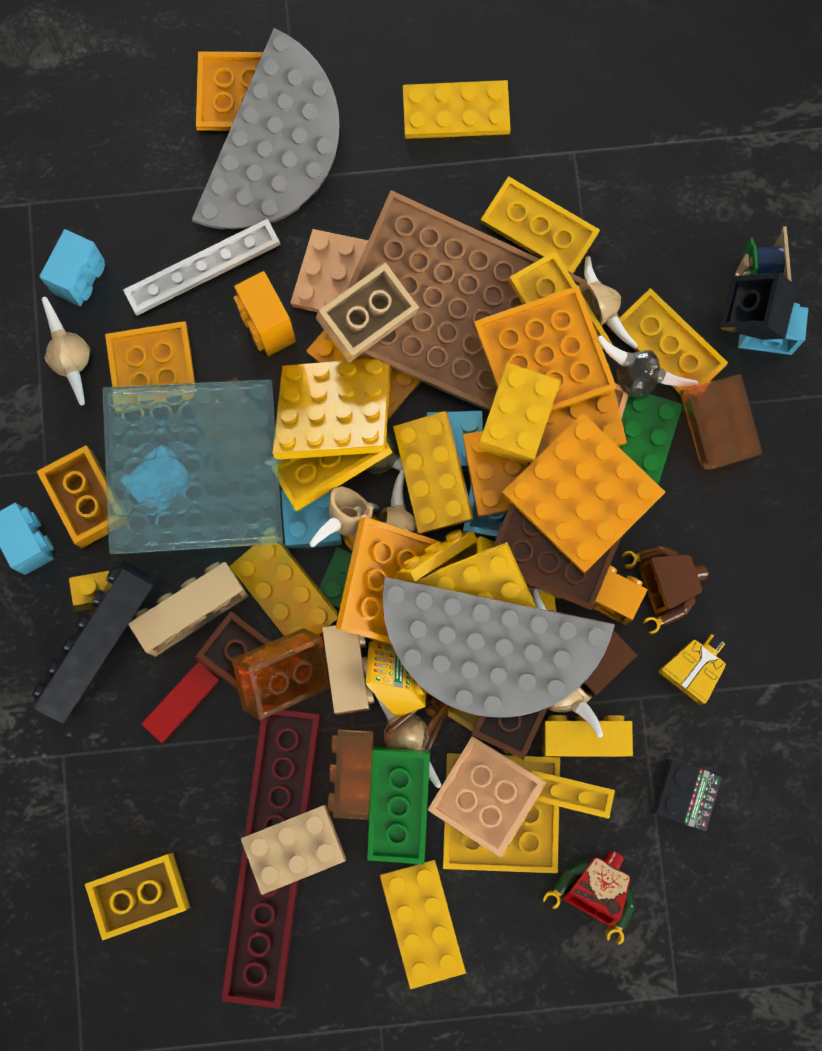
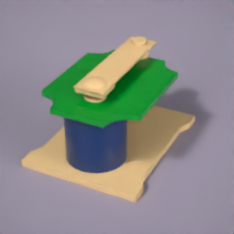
(766, 259)

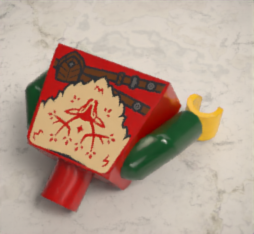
(599, 891)

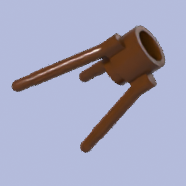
(436, 710)

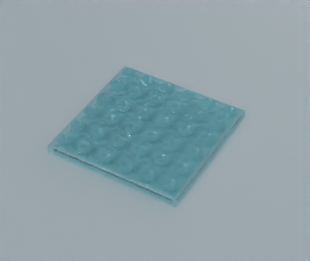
(191, 466)

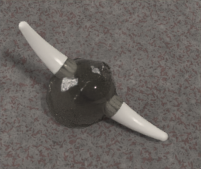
(641, 371)

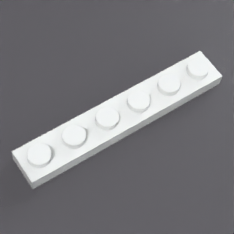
(201, 267)

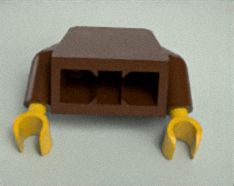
(670, 582)

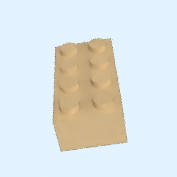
(187, 609)

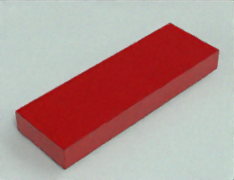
(180, 702)

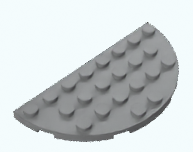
(277, 142)
(488, 651)

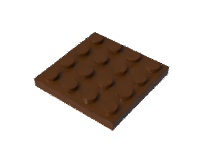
(547, 567)

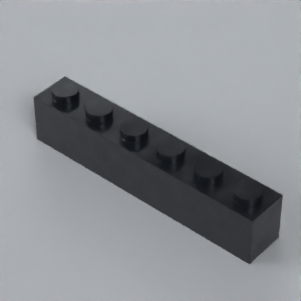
(92, 641)

